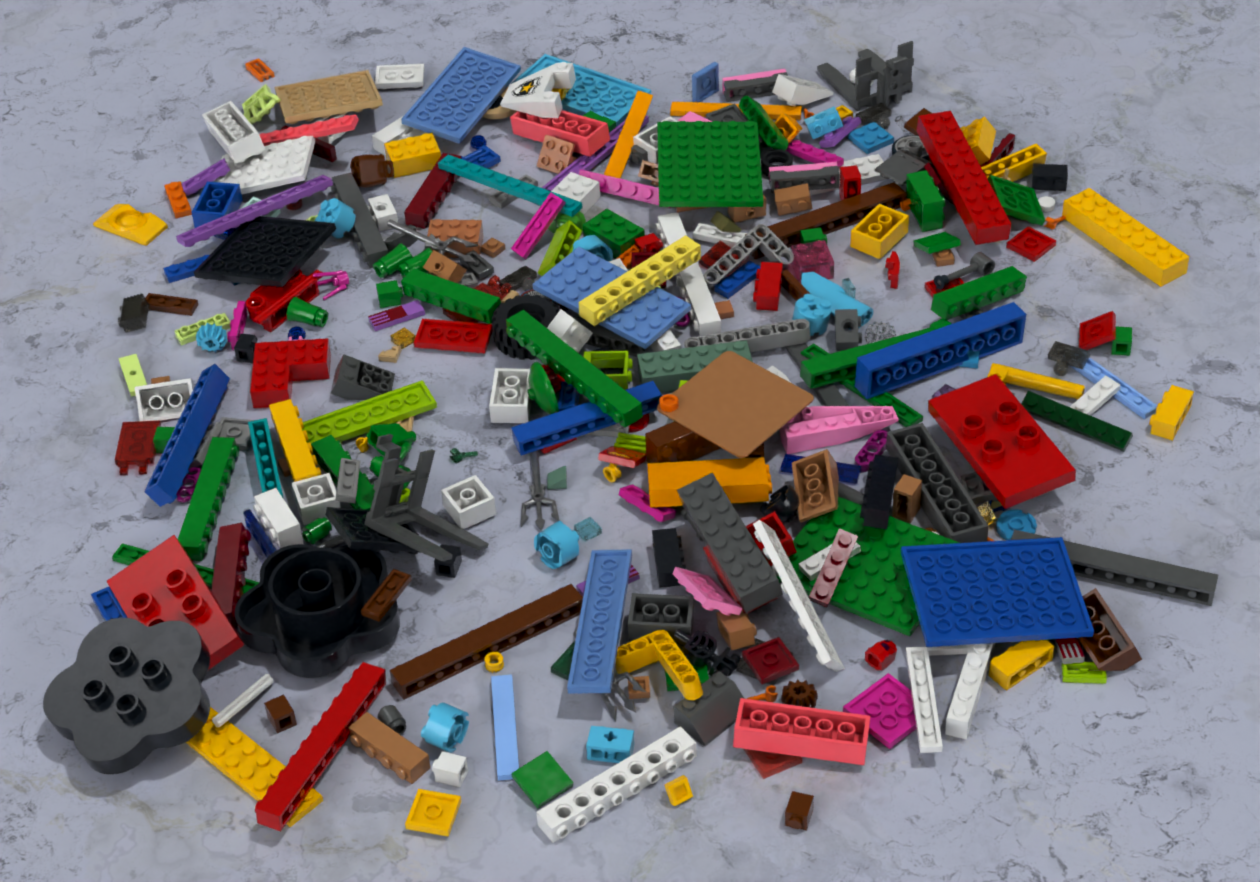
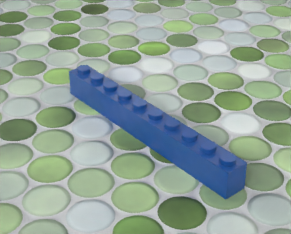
(187, 436)

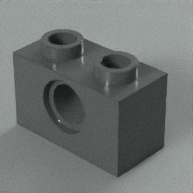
(847, 319)

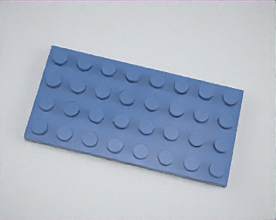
(461, 95)
(585, 273)

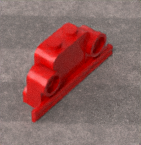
(270, 304)

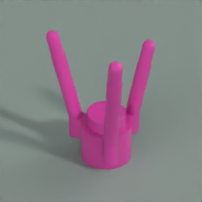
(338, 279)

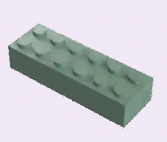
(671, 366)

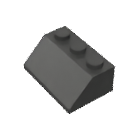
(712, 712)

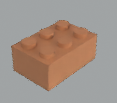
(464, 229)

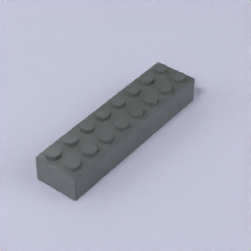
(941, 493)
(730, 542)

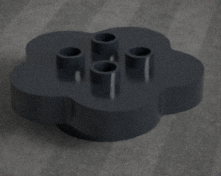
(312, 608)
(131, 692)

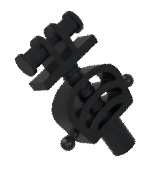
(700, 656)

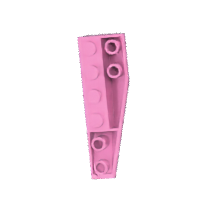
(833, 425)

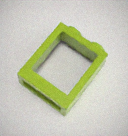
(613, 359)

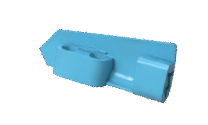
(827, 290)

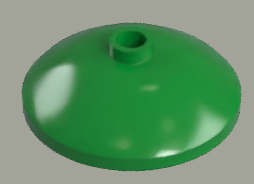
(541, 389)

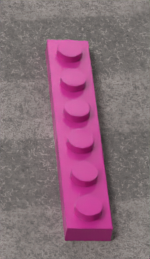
(624, 188)

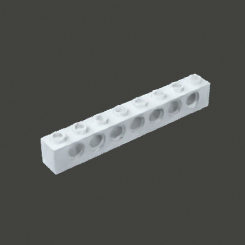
(616, 784)

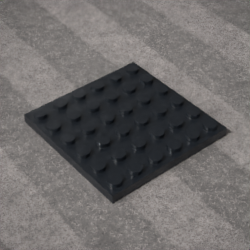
(265, 251)

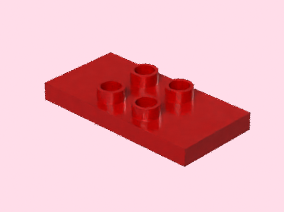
(1001, 441)
(170, 588)

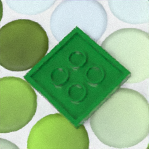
(1017, 200)

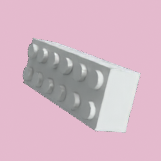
(233, 132)

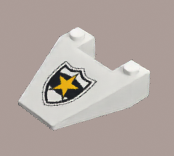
(535, 94)

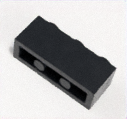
(667, 555)

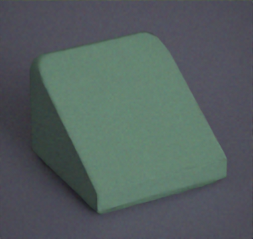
(557, 479)

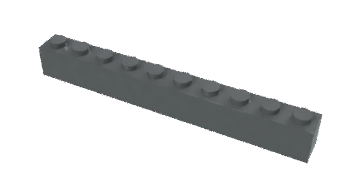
(1137, 572)

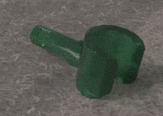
(458, 456)

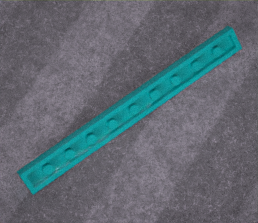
(505, 183)

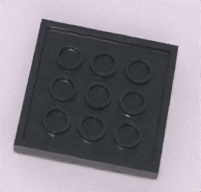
(359, 536)

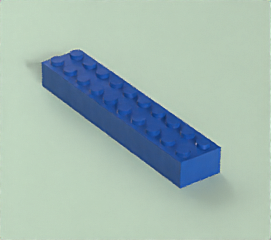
(939, 350)

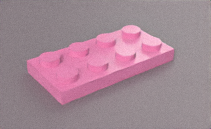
(707, 591)

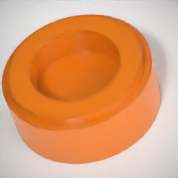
(668, 403)

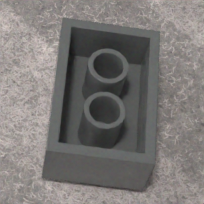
(660, 612)

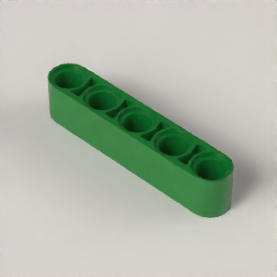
(766, 127)

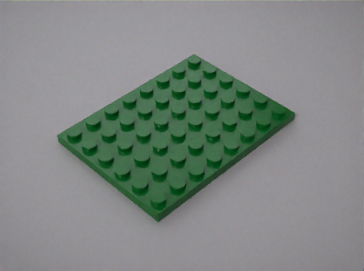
(709, 164)
(875, 578)

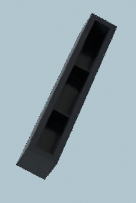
(879, 491)

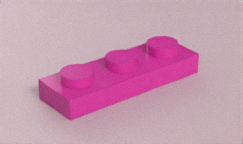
(238, 323)
(640, 498)

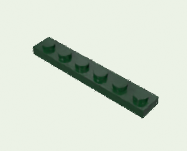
(1077, 421)

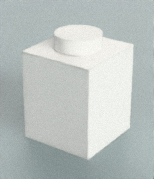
(450, 769)

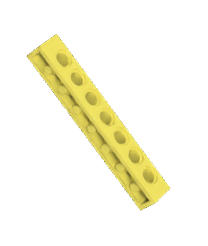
(639, 280)

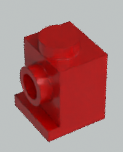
(649, 243)

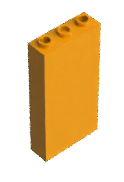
(740, 478)

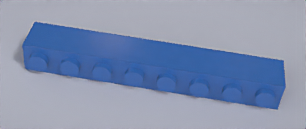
(576, 421)

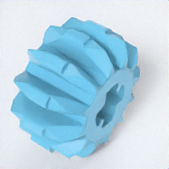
(211, 337)

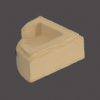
(390, 355)

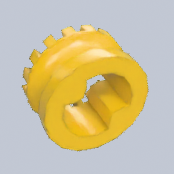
(612, 473)
(496, 666)

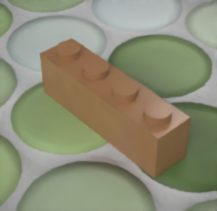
(389, 748)

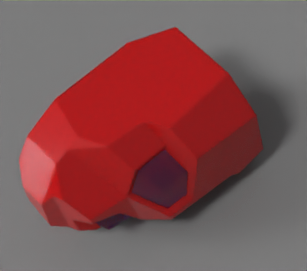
(881, 654)

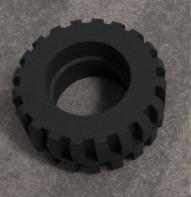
(539, 308)

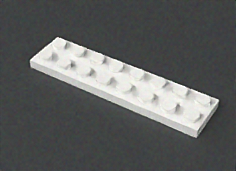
(799, 599)

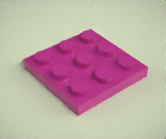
(890, 710)

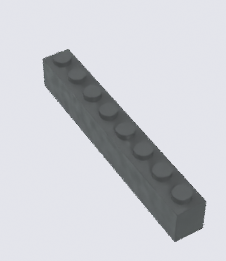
(364, 229)

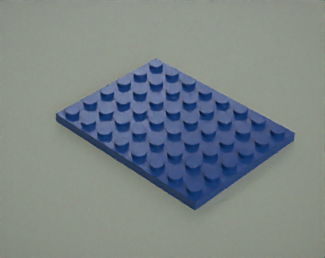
(995, 592)

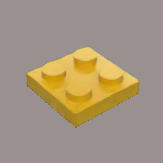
(433, 812)

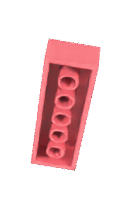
(582, 131)
(801, 731)

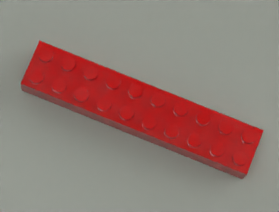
(963, 178)

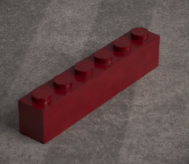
(430, 195)
(230, 567)

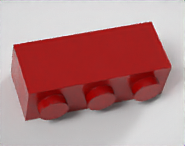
(768, 286)

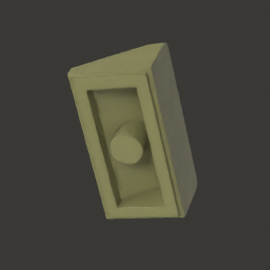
(724, 223)

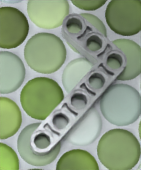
(743, 252)

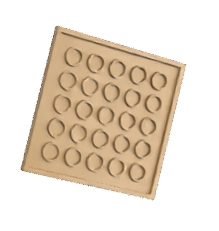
(328, 97)

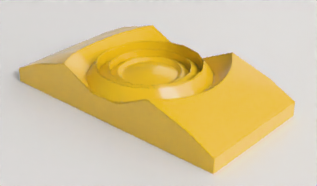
(131, 224)

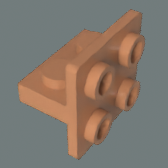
(555, 154)

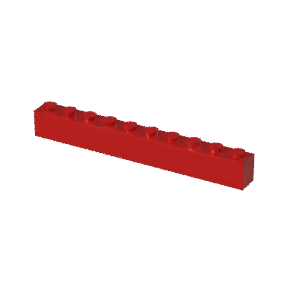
(319, 747)

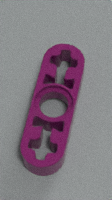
(872, 443)

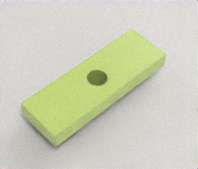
(188, 333)
(132, 372)

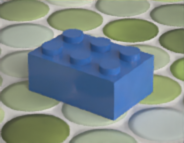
(216, 201)

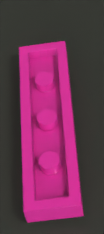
(812, 153)
(538, 225)

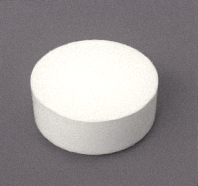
(1046, 203)

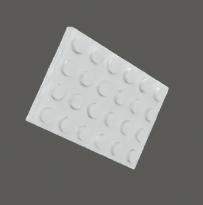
(273, 167)

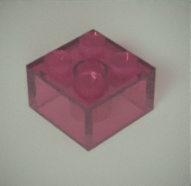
(812, 258)

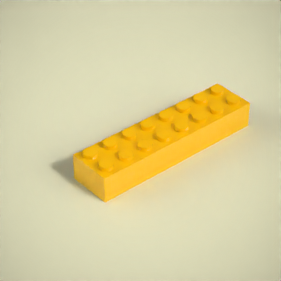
(1125, 237)

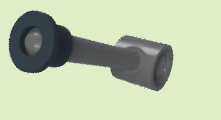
(978, 263)

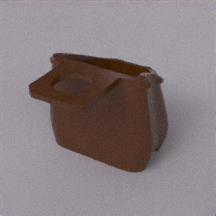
(371, 170)

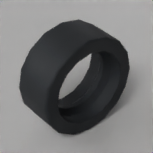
(775, 155)

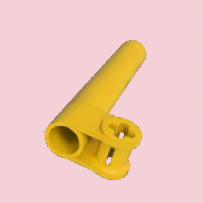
(1037, 381)

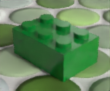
(925, 200)
(613, 231)

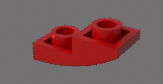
(893, 266)

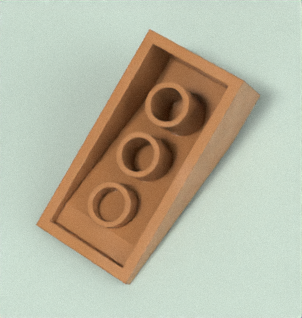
(816, 484)

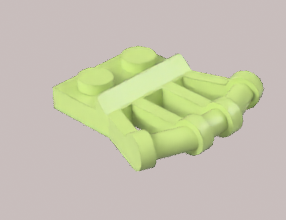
(261, 99)

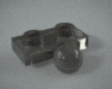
(877, 113)
(523, 278)
(1067, 355)

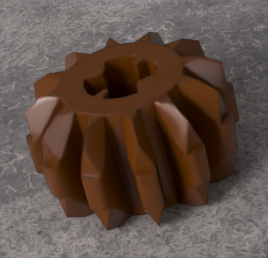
(799, 694)

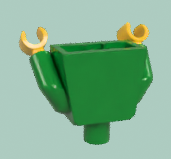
(400, 437)

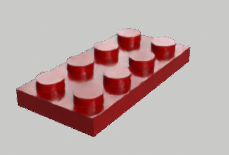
(453, 335)

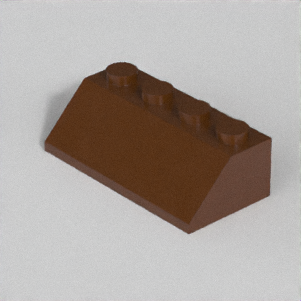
(1110, 645)

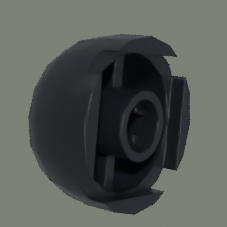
(784, 503)

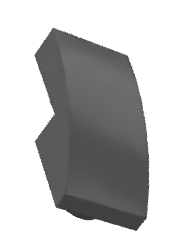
(397, 238)

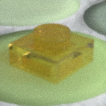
(403, 338)
(987, 513)

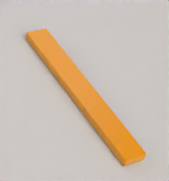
(702, 109)
(630, 129)

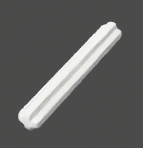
(241, 701)

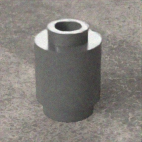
(392, 718)

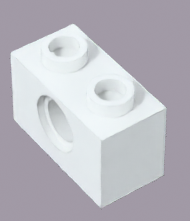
(382, 211)

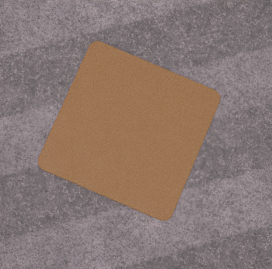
(737, 404)

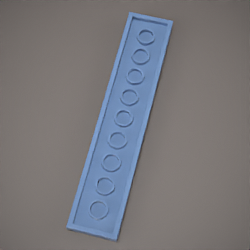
(600, 622)

